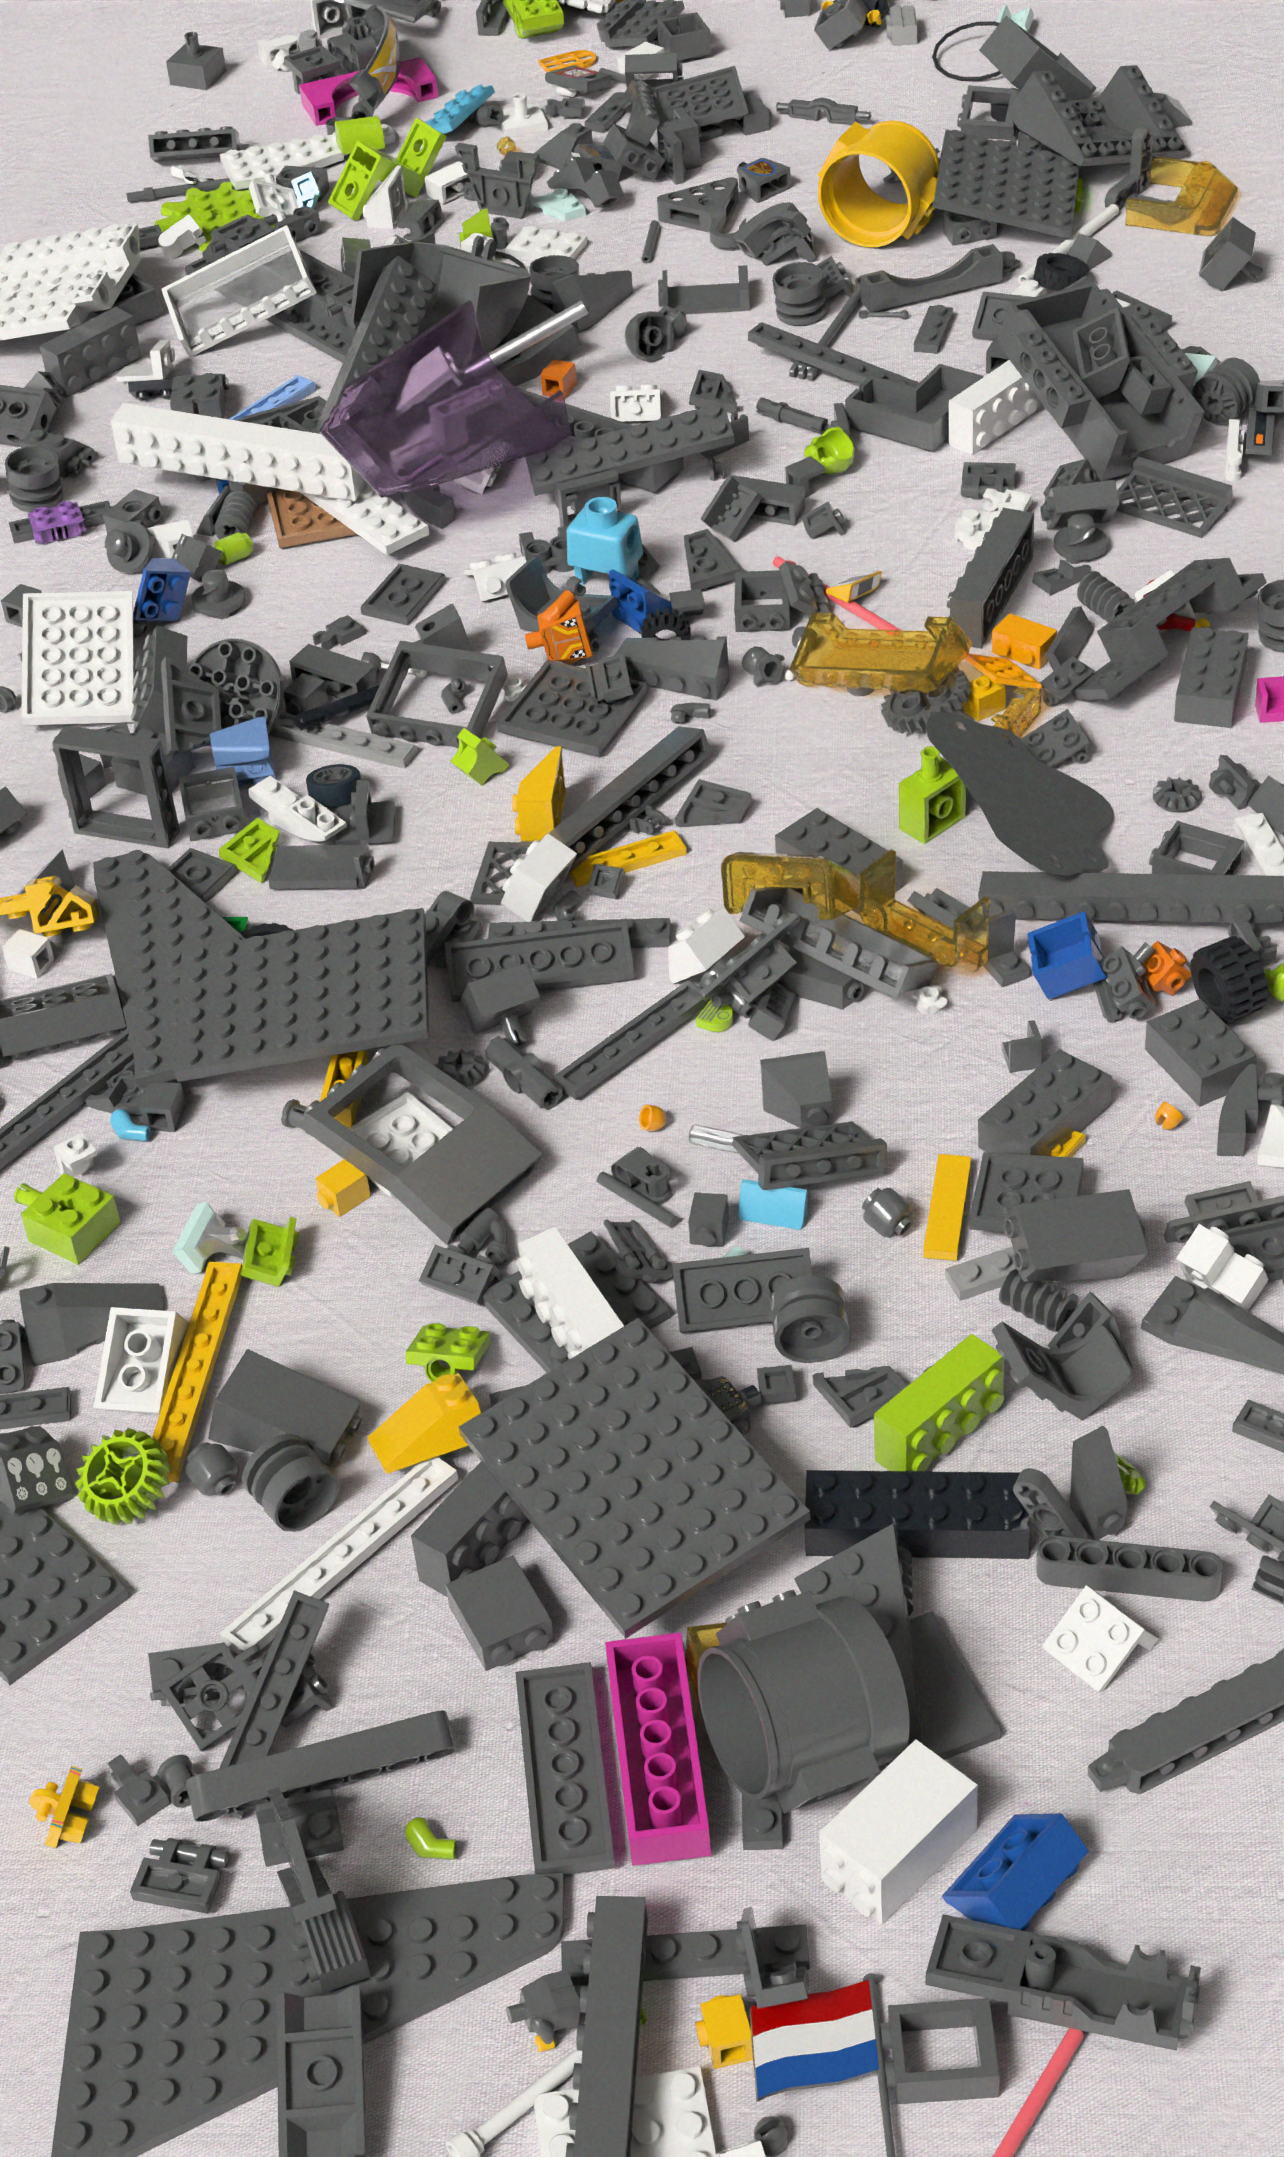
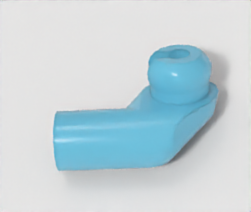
(126, 1129)

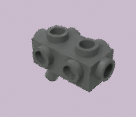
(1128, 982)

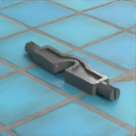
(811, 110)

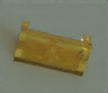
(1020, 713)

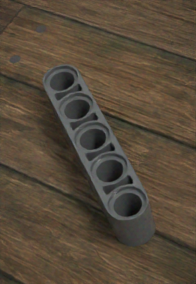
(1129, 1568)

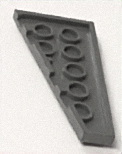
(873, 1577)

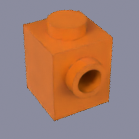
(558, 376)

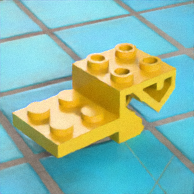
(76, 911)

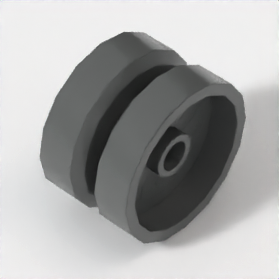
(810, 1319)

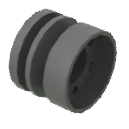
(547, 270)
(799, 293)
(1226, 390)
(33, 478)
(1271, 615)
(290, 1482)

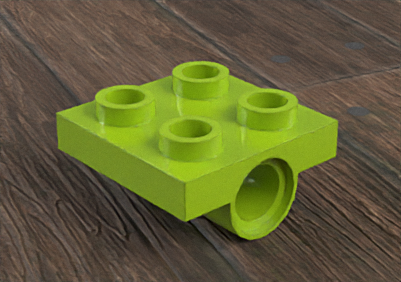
(458, 1347)

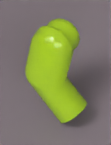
(426, 1844)

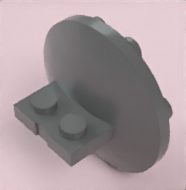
(246, 681)

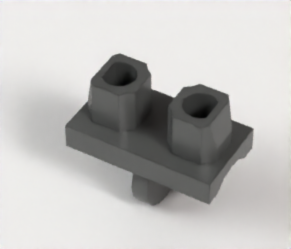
(1233, 782)

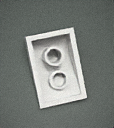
(138, 1359)

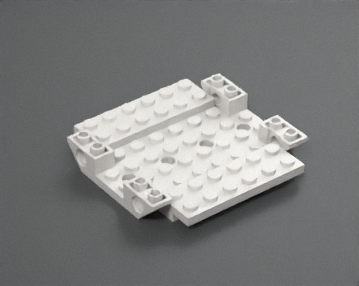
(63, 278)

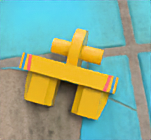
(64, 1824)

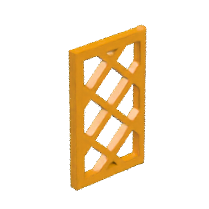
(1002, 671)

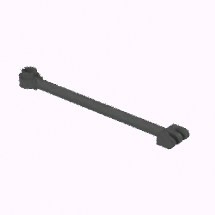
(803, 369)

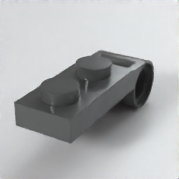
(441, 918)

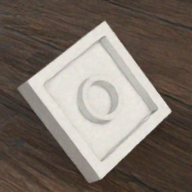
(523, 118)

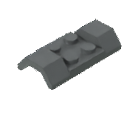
(320, 2075)

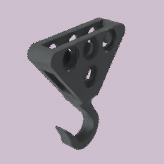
(703, 212)

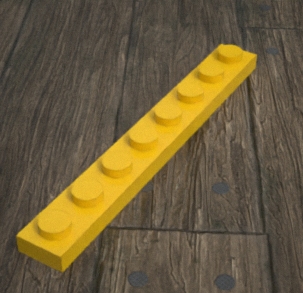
(196, 1363)

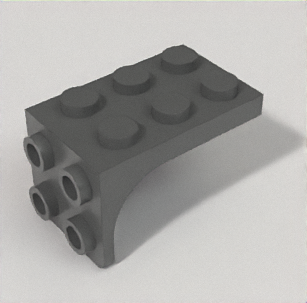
(533, 593)
(1069, 1377)

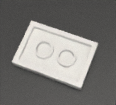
(537, 243)

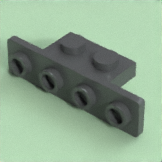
(759, 966)
(1223, 1209)
(1265, 1528)

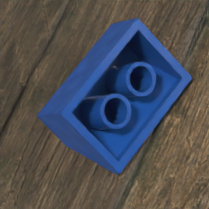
(1018, 1871)

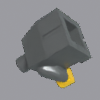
(547, 2006)

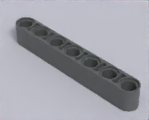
(321, 1765)

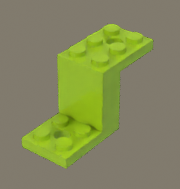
(369, 165)

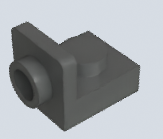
(822, 519)

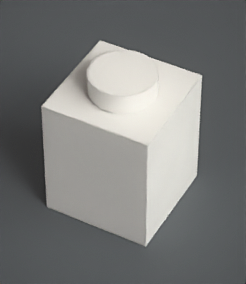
(28, 953)

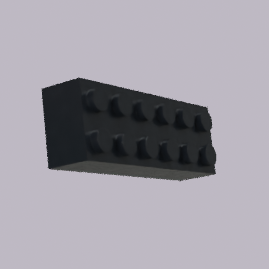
(931, 1511)

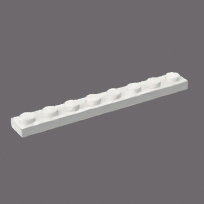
(342, 1552)

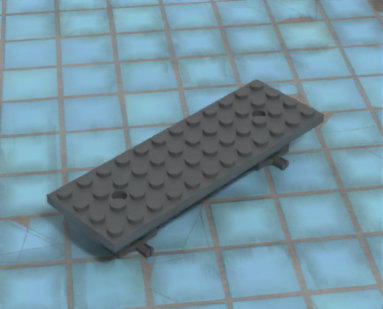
(319, 319)

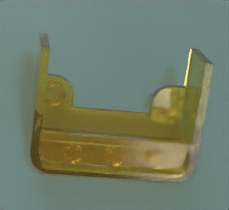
(958, 948)

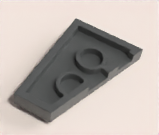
(707, 561)

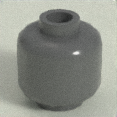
(887, 1212)
(212, 1469)

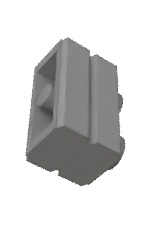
(902, 25)

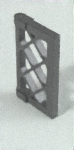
(511, 851)

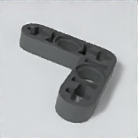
(1140, 169)

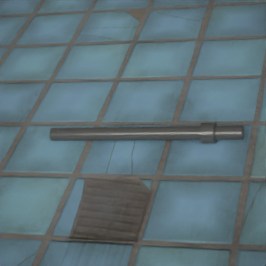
(150, 194)

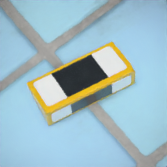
(856, 586)

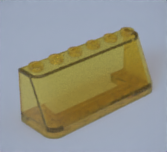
(878, 658)

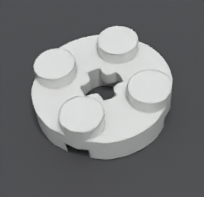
(972, 527)

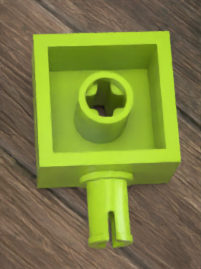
(931, 798)
(68, 1217)

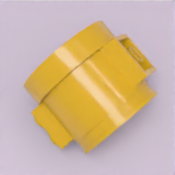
(854, 207)

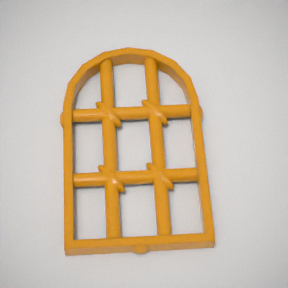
(574, 55)

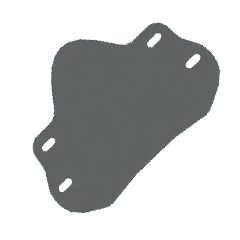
(1024, 800)

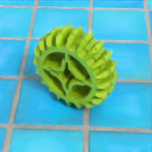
(139, 1483)

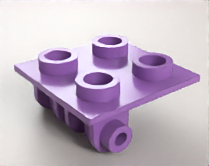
(44, 519)

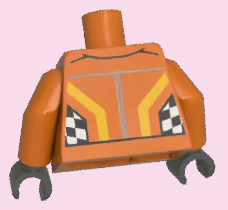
(564, 628)

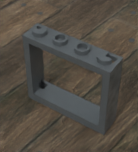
(437, 660)
(149, 751)

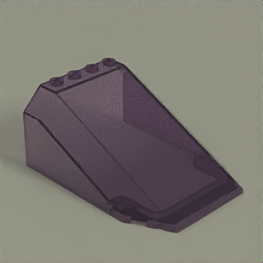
(439, 413)

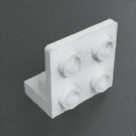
(636, 404)
(1096, 1638)

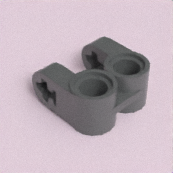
(551, 554)

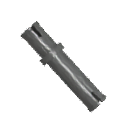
(782, 412)

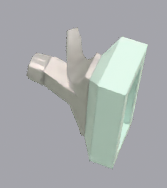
(207, 1235)

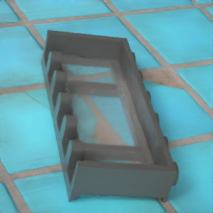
(841, 942)

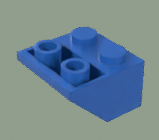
(161, 591)
(634, 600)

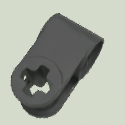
(643, 1174)

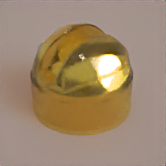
(504, 142)

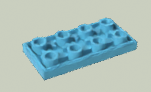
(460, 108)

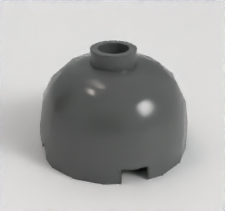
(649, 336)

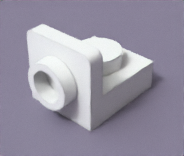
(75, 1155)

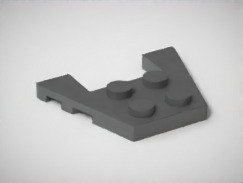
(497, 190)

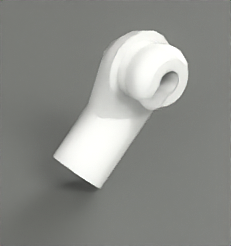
(565, 91)

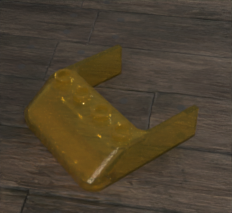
(1200, 205)

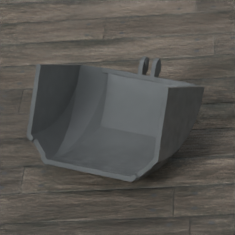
(491, 285)

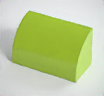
(366, 130)

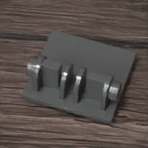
(1058, 741)

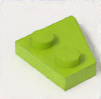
(252, 849)

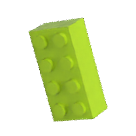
(939, 1407)

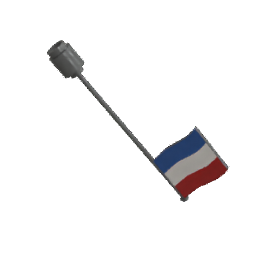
(821, 2044)

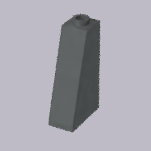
(819, 981)

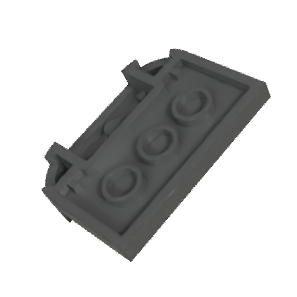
(635, 21)

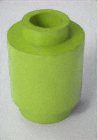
(234, 547)

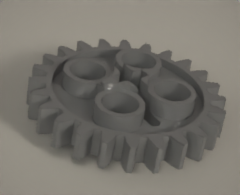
(909, 710)

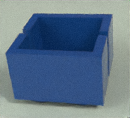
(1066, 955)

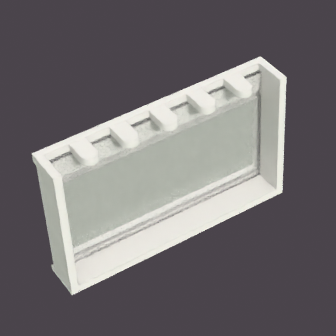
(238, 291)

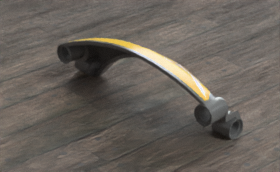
(384, 67)

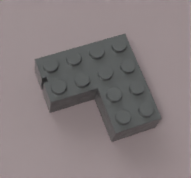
(908, 413)

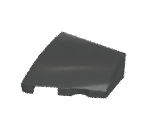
(122, 1093)

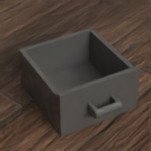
(1020, 54)

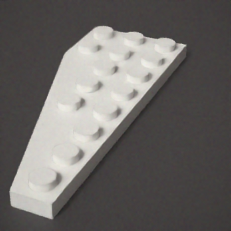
(258, 161)

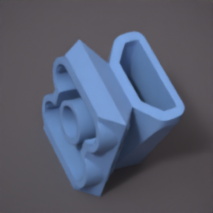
(246, 749)

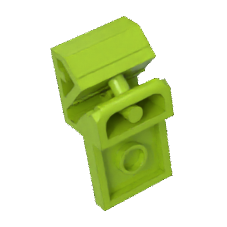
(535, 16)

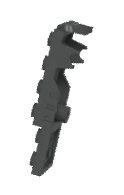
(1065, 1982)

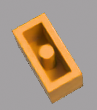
(1022, 640)

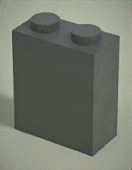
(499, 1613)

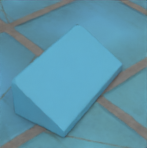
(775, 1207)

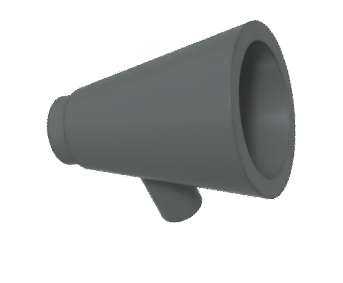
(728, 994)

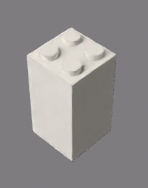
(898, 1831)

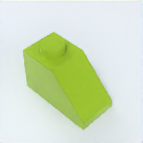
(476, 224)

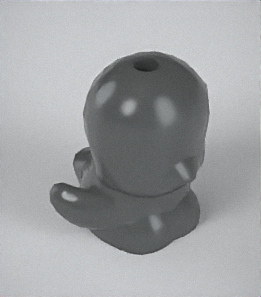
(763, 665)

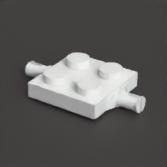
(273, 198)

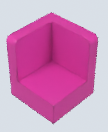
(1270, 699)

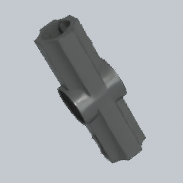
(523, 1072)

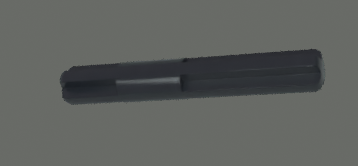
(335, 709)

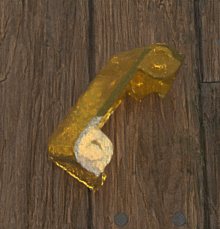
(823, 881)

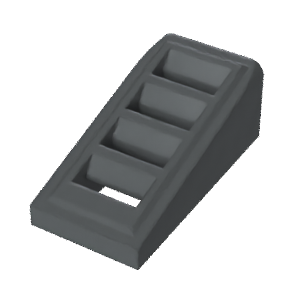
(770, 1013)

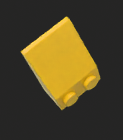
(540, 798)
(425, 1424)

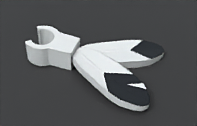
(188, 177)

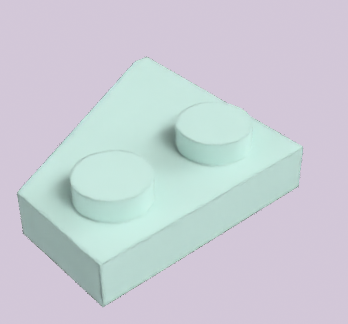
(559, 204)

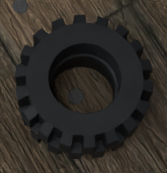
(1229, 979)

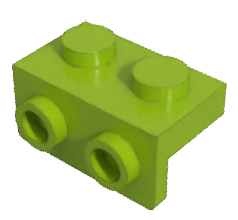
(269, 1251)

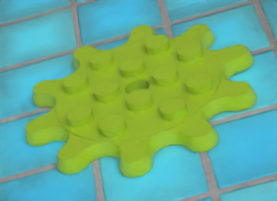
(204, 205)

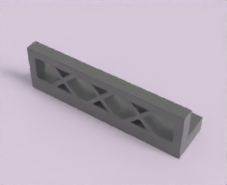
(491, 17)

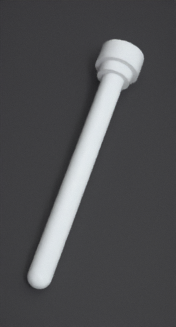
(472, 2142)

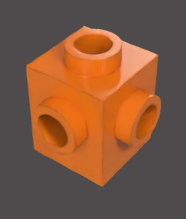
(1166, 969)

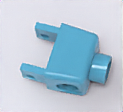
(604, 540)

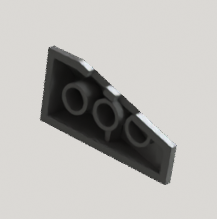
(72, 1315)

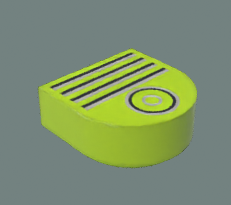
(715, 1018)

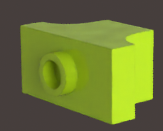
(477, 757)

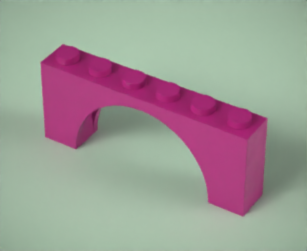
(324, 96)

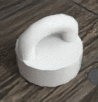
(279, 59)

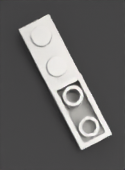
(296, 814)

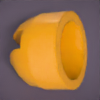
(1168, 1116)
(652, 1118)

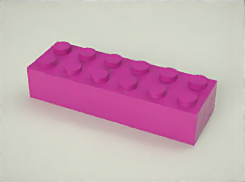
(657, 1749)

